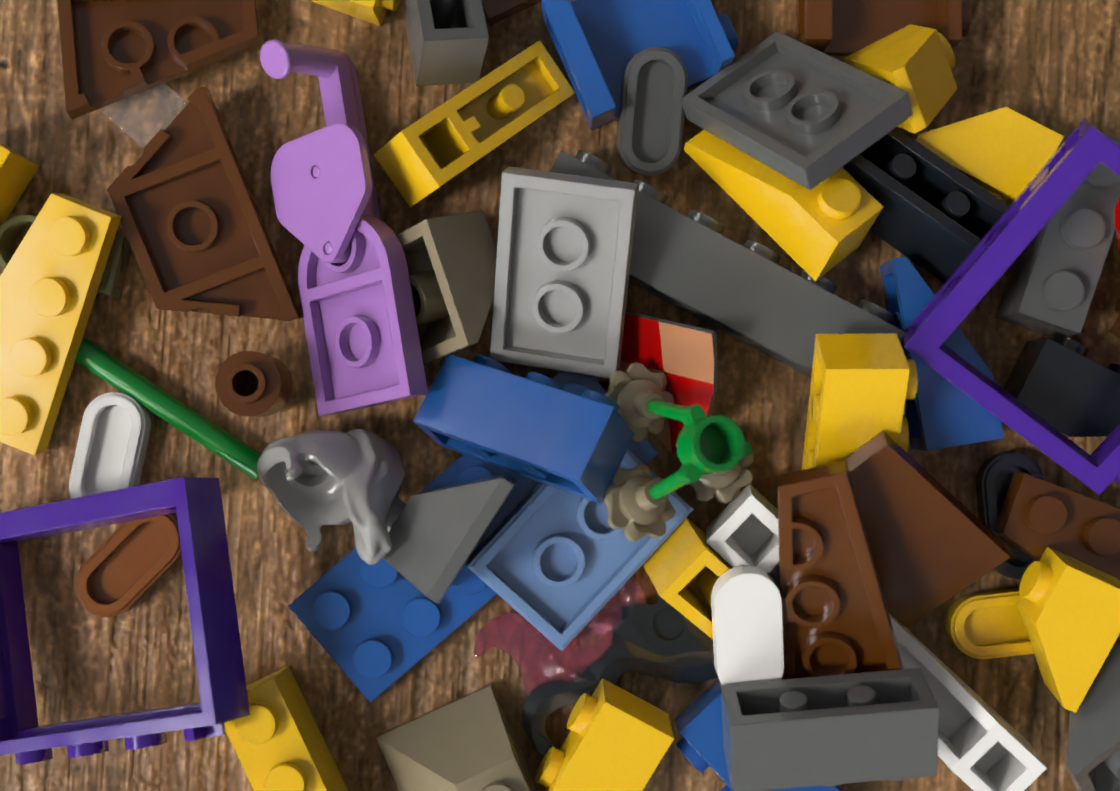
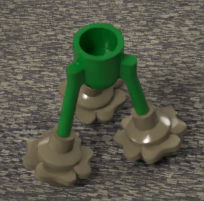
(708, 448)

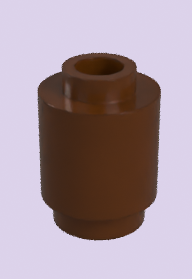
(273, 384)

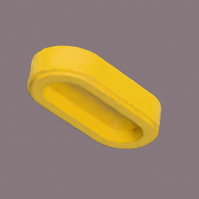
(988, 625)

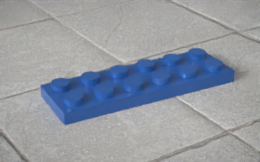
(383, 624)

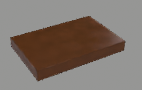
(917, 531)

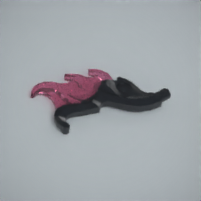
(618, 639)

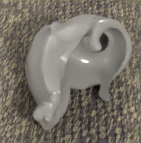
(334, 481)

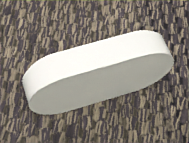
(110, 445)
(747, 627)

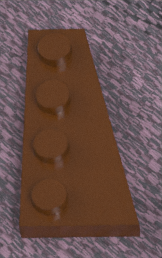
(829, 580)

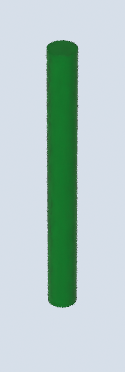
(168, 408)

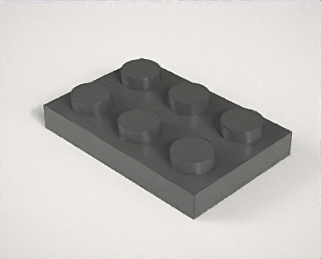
(796, 108)

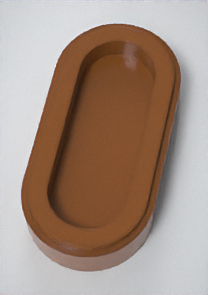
(128, 565)

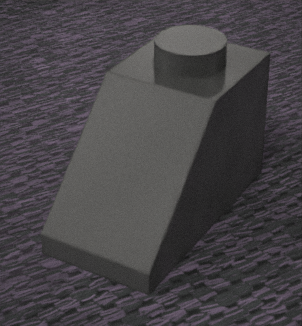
(446, 40)

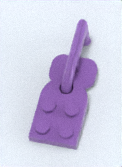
(351, 262)

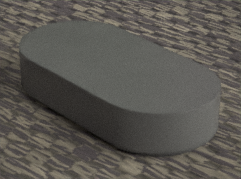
(651, 111)

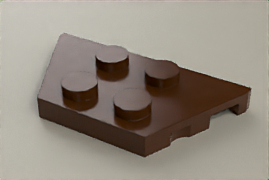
(199, 223)

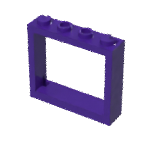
(980, 272)
(210, 610)

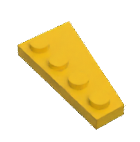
(45, 312)

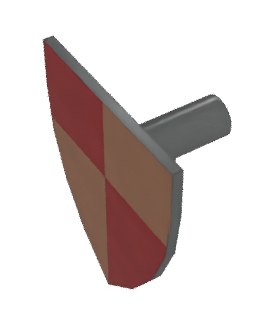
(680, 352)

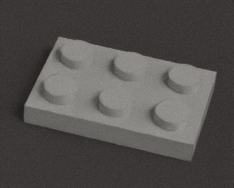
(562, 271)

